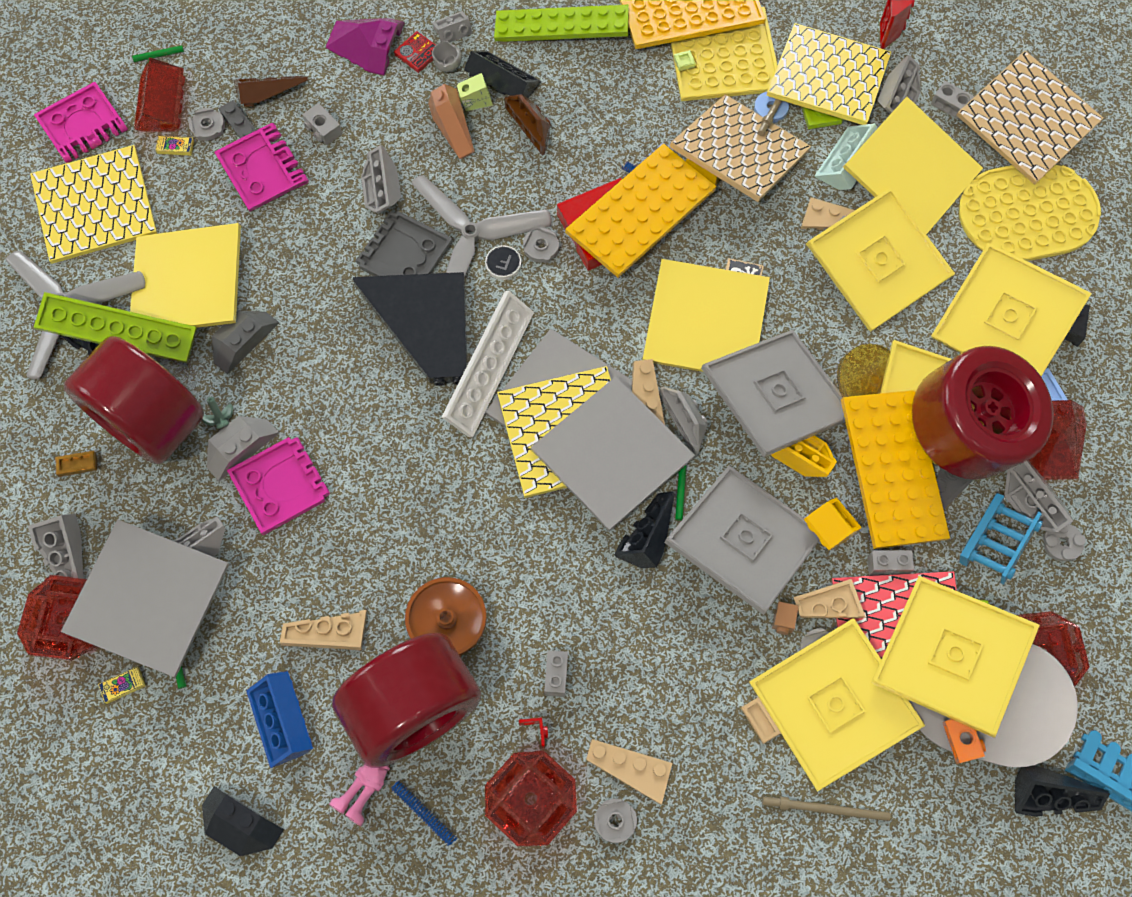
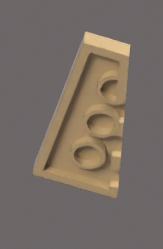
(645, 386)
(328, 632)
(634, 769)

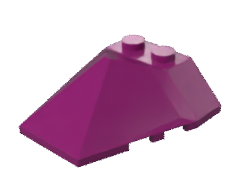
(365, 42)

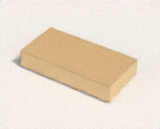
(760, 720)

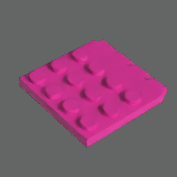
(278, 484)

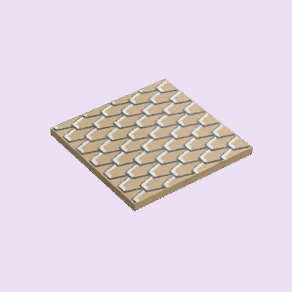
(1029, 117)
(729, 147)

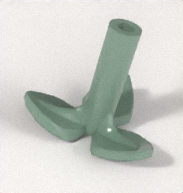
(218, 417)

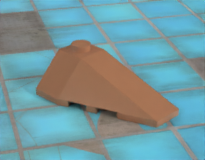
(450, 119)

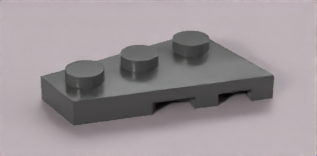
(950, 486)

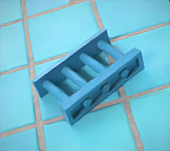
(980, 538)

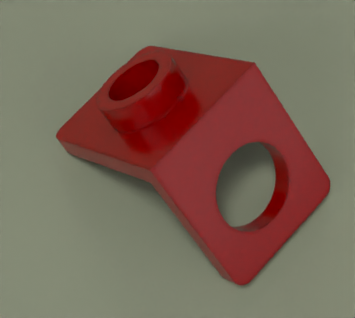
(543, 729)

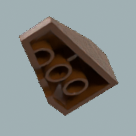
(256, 90)

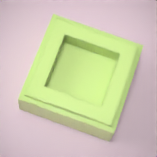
(684, 60)

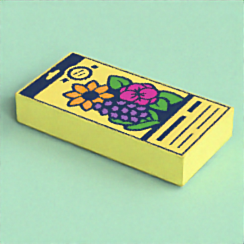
(174, 145)
(122, 685)

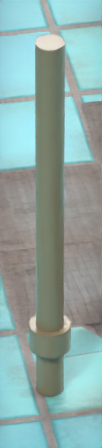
(768, 119)
(785, 804)

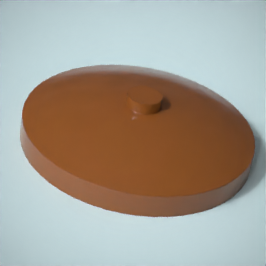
(450, 609)

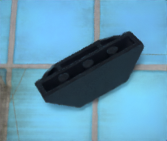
(237, 825)

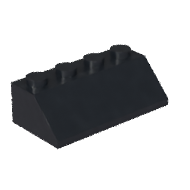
(501, 74)

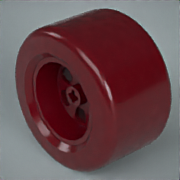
(1006, 398)
(134, 399)
(405, 699)

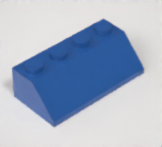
(279, 718)

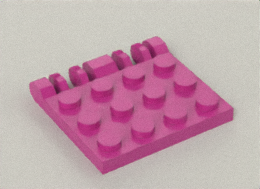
(79, 119)
(258, 167)

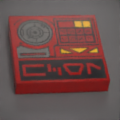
(416, 51)

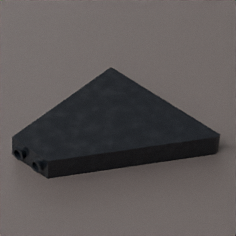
(425, 318)

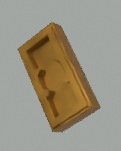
(76, 463)

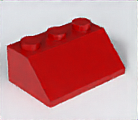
(894, 20)

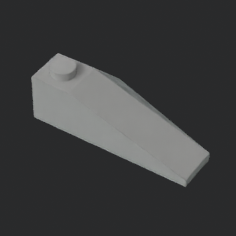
(59, 544)

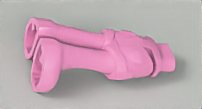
(365, 776)

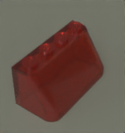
(159, 97)

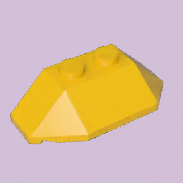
(808, 457)

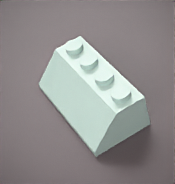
(832, 168)

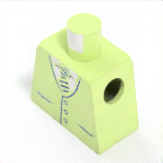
(474, 93)

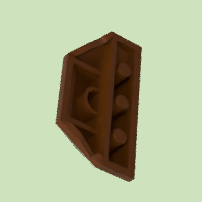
(529, 120)

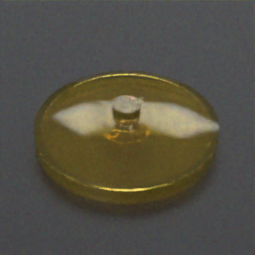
(862, 370)

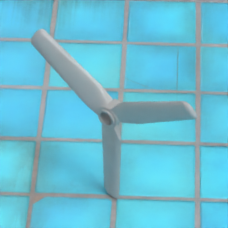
(487, 229)
(93, 293)

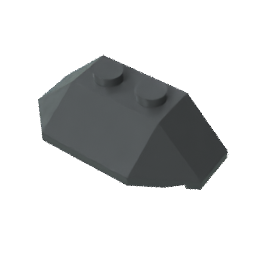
(238, 339)

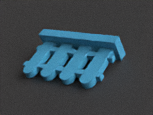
(1101, 774)

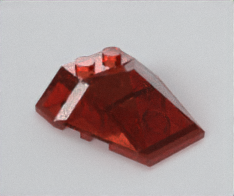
(1063, 451)

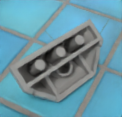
(901, 83)
(380, 181)
(685, 416)
(237, 443)
(1031, 493)
(204, 537)

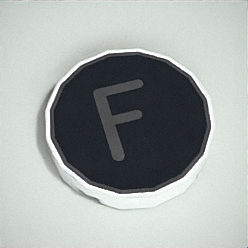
(503, 262)

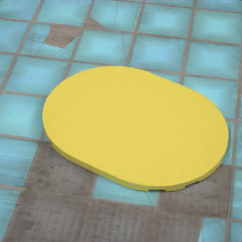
(1029, 218)

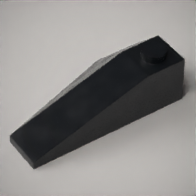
(647, 541)

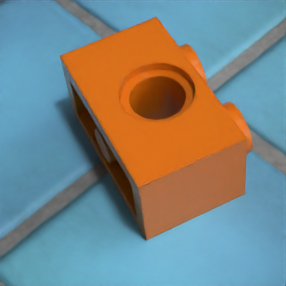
(961, 751)

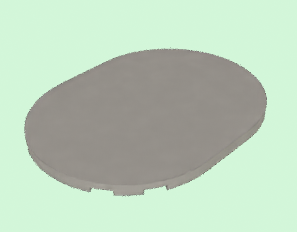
(1035, 721)

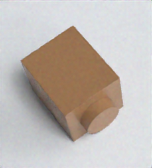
(785, 618)

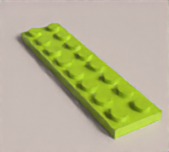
(562, 23)
(96, 322)

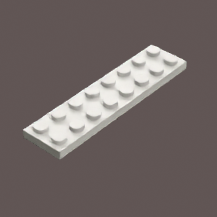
(488, 364)

